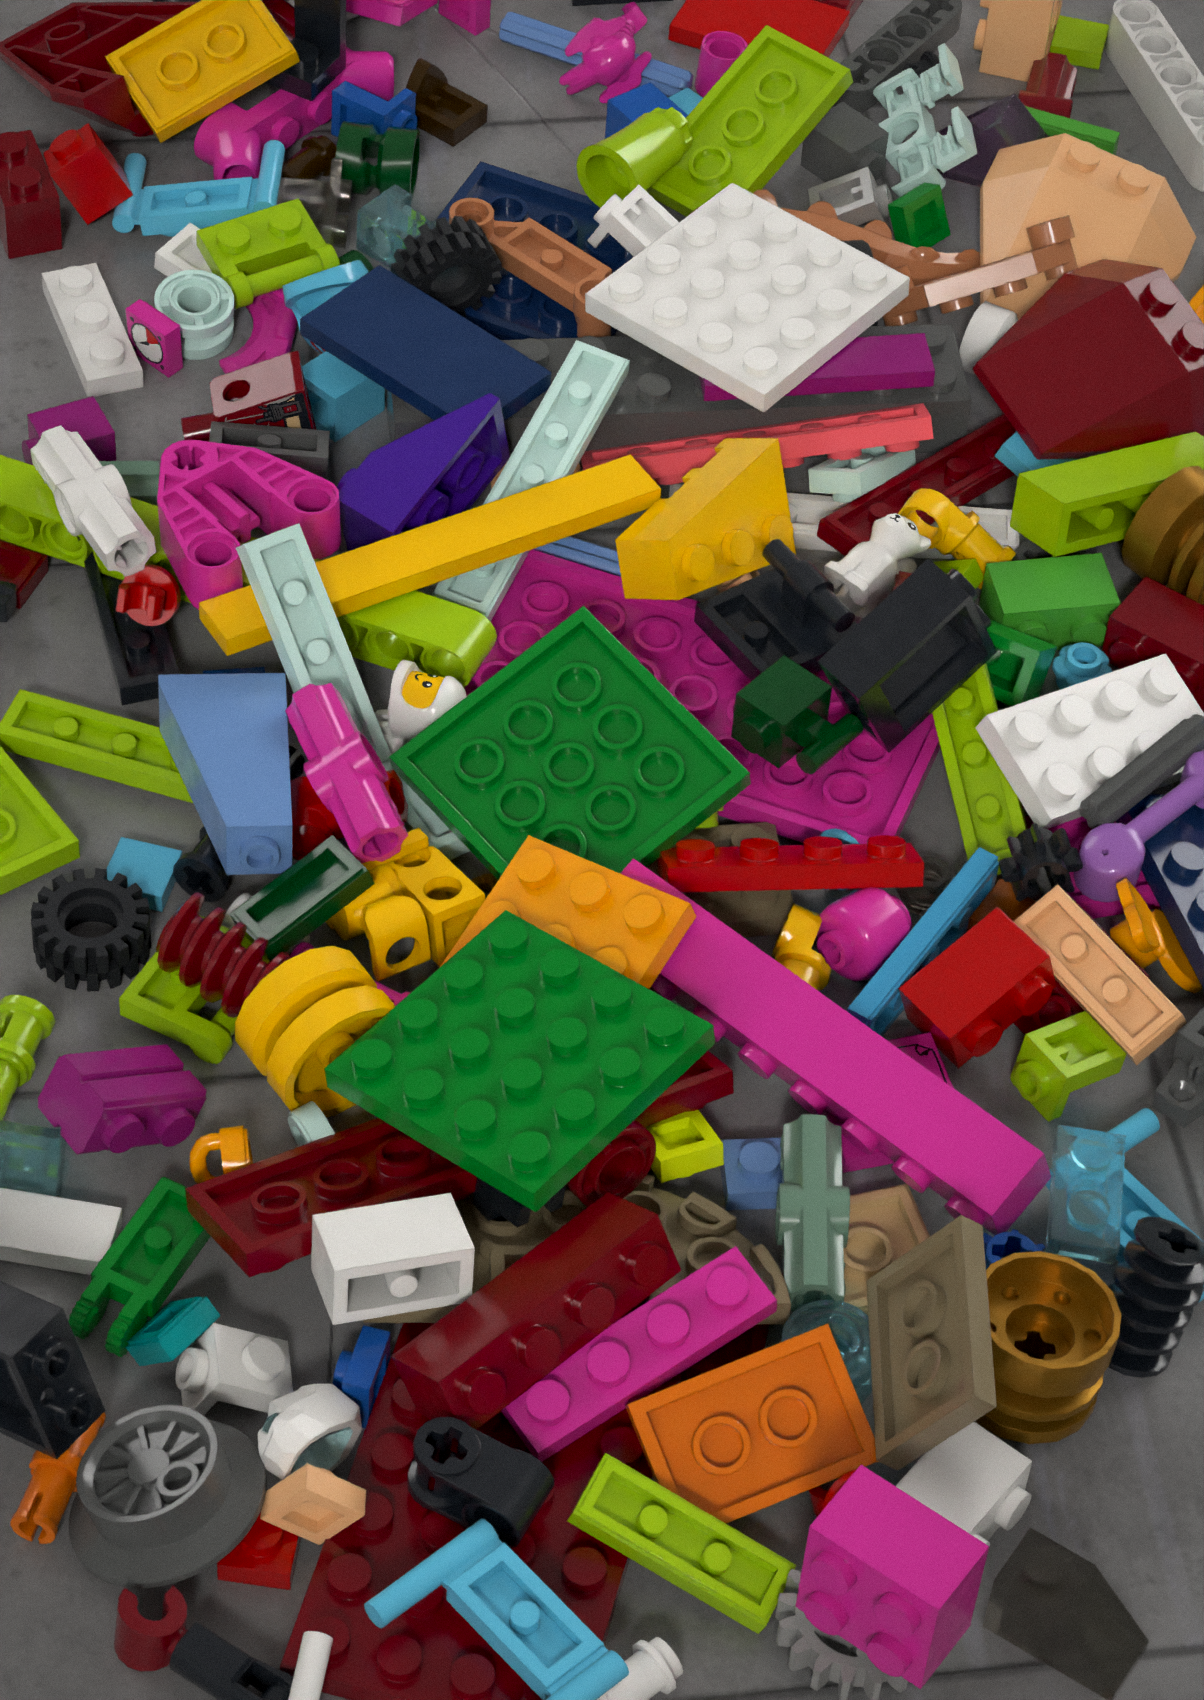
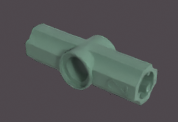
(812, 1210)

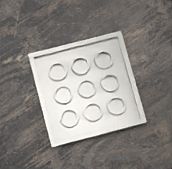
(747, 296)

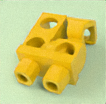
(413, 897)

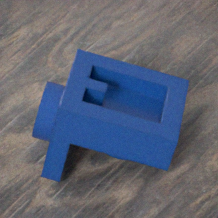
(361, 106)

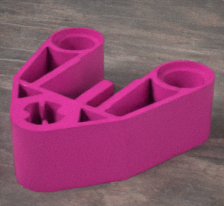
(220, 493)

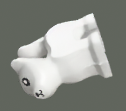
(872, 565)

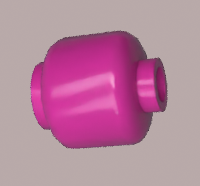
(862, 932)

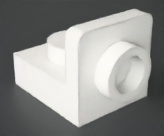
(632, 221)

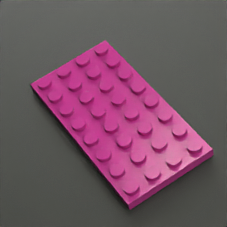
(855, 791)

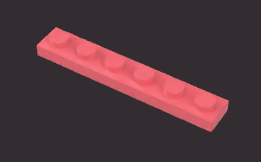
(837, 436)

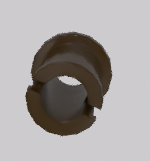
(312, 159)

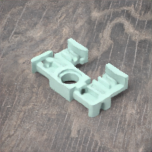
(926, 149)

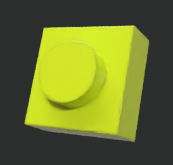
(685, 1146)

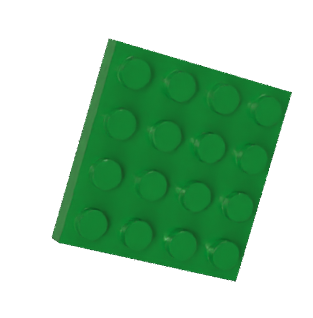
(572, 752)
(520, 1059)

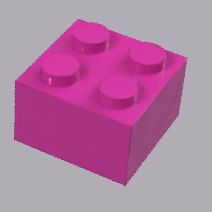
(890, 1577)

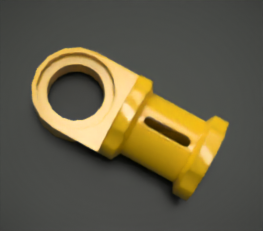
(956, 532)
(795, 945)

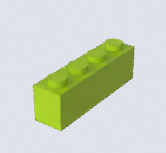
(1096, 496)

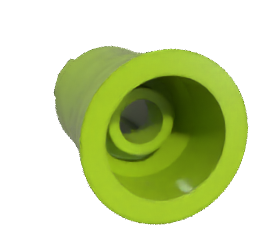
(634, 155)

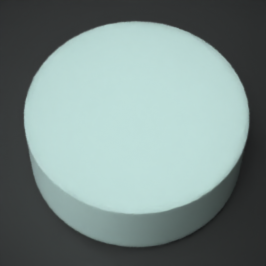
(308, 1124)

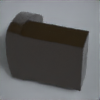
(443, 108)

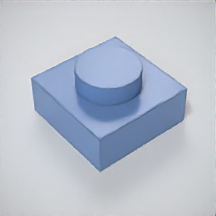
(751, 1173)

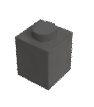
(844, 144)

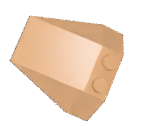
(1112, 203)

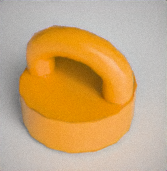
(234, 1148)

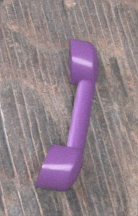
(1118, 849)

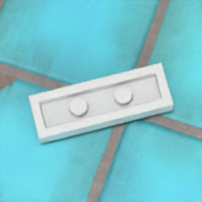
(92, 330)

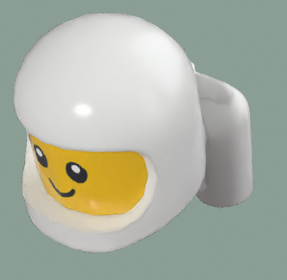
(416, 703)

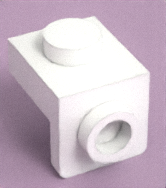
(233, 1369)

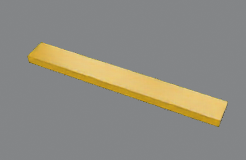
(450, 546)

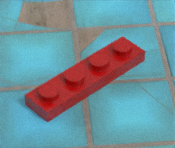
(817, 864)

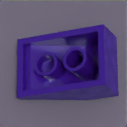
(424, 474)

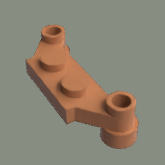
(1049, 254)
(541, 261)

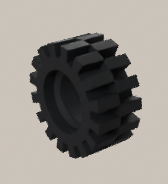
(454, 246)
(93, 957)

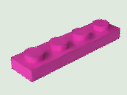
(641, 1353)

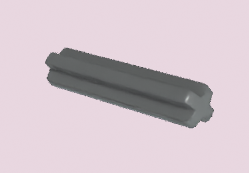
(1144, 773)

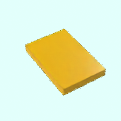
(201, 62)

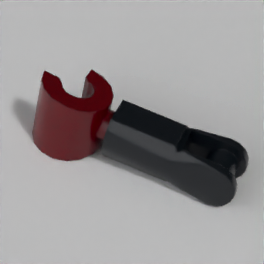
(192, 1653)

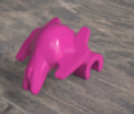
(607, 55)

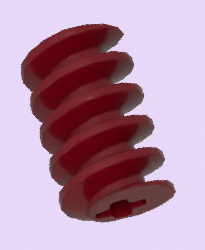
(213, 957)

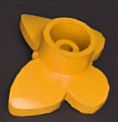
(1149, 938)

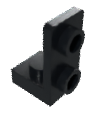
(319, 45)

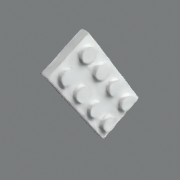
(1084, 734)

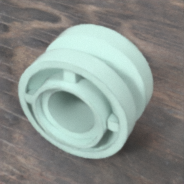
(202, 308)

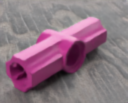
(346, 773)

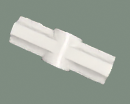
(93, 501)

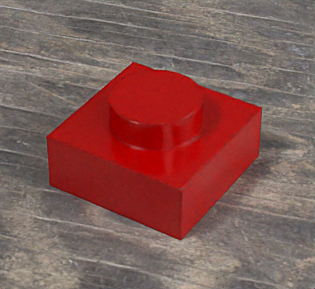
(262, 1558)

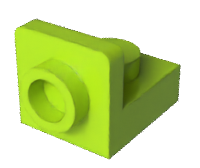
(1064, 1060)

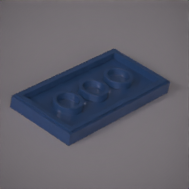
(421, 347)

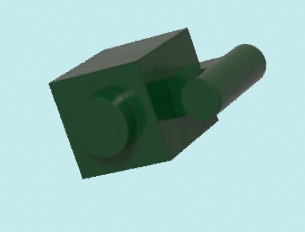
(789, 712)

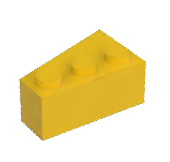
(709, 525)

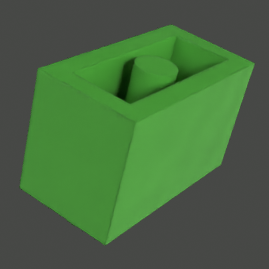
(1052, 597)

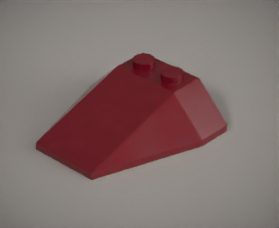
(68, 60)
(1100, 363)

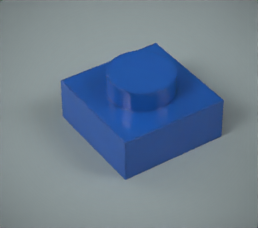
(363, 1370)

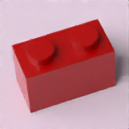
(979, 988)

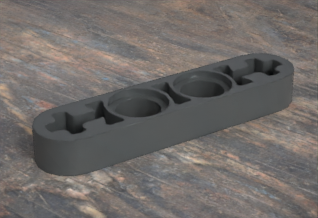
(890, 47)

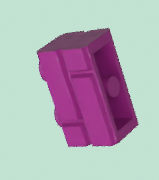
(122, 1099)

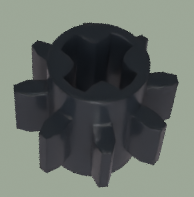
(1039, 862)

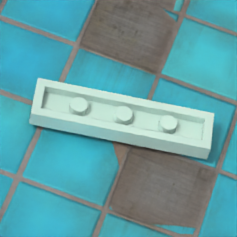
(306, 624)

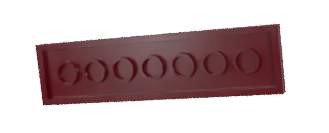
(267, 1207)

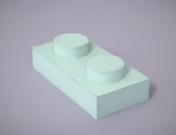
(858, 475)

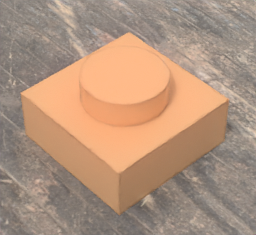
(313, 1504)

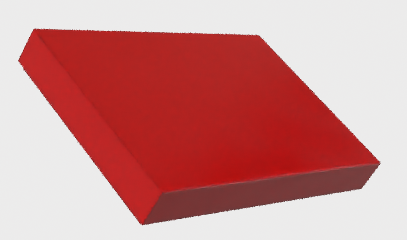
(805, 21)

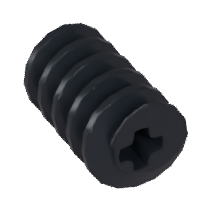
(1155, 1295)

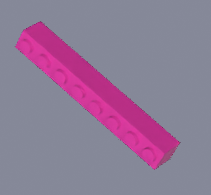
(849, 1072)

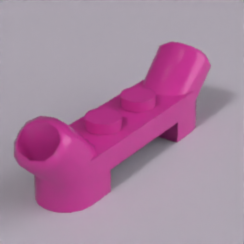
(235, 138)

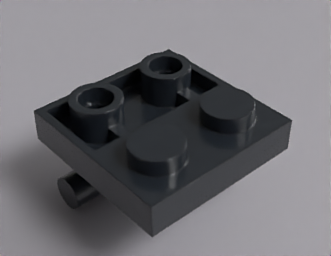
(777, 615)

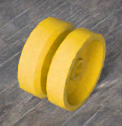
(307, 1018)

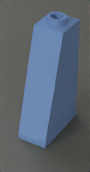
(235, 763)

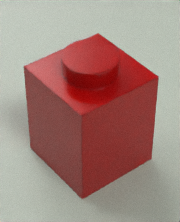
(87, 173)

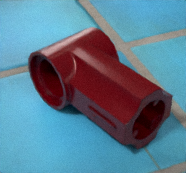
(1051, 85)

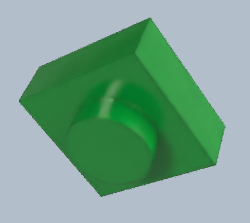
(920, 216)

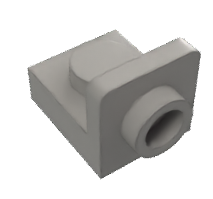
(855, 197)

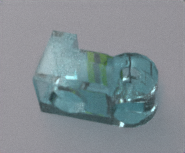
(393, 222)

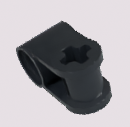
(478, 1480)

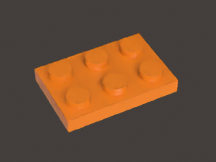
(756, 1428)

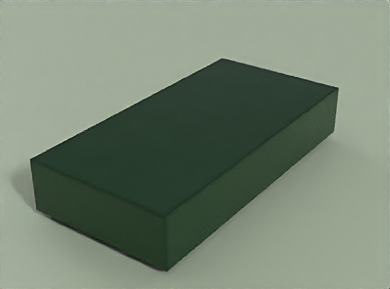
(303, 897)

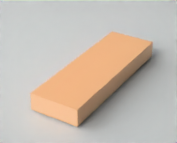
(1101, 976)

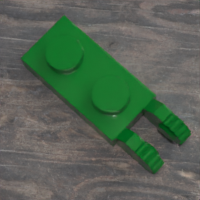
(141, 1266)

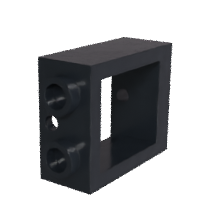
(910, 653)
(43, 1375)

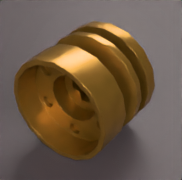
(1169, 535)
(1050, 1345)

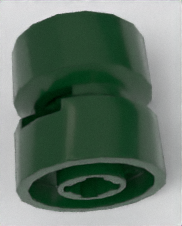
(396, 152)

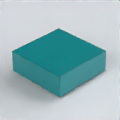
(172, 1330)

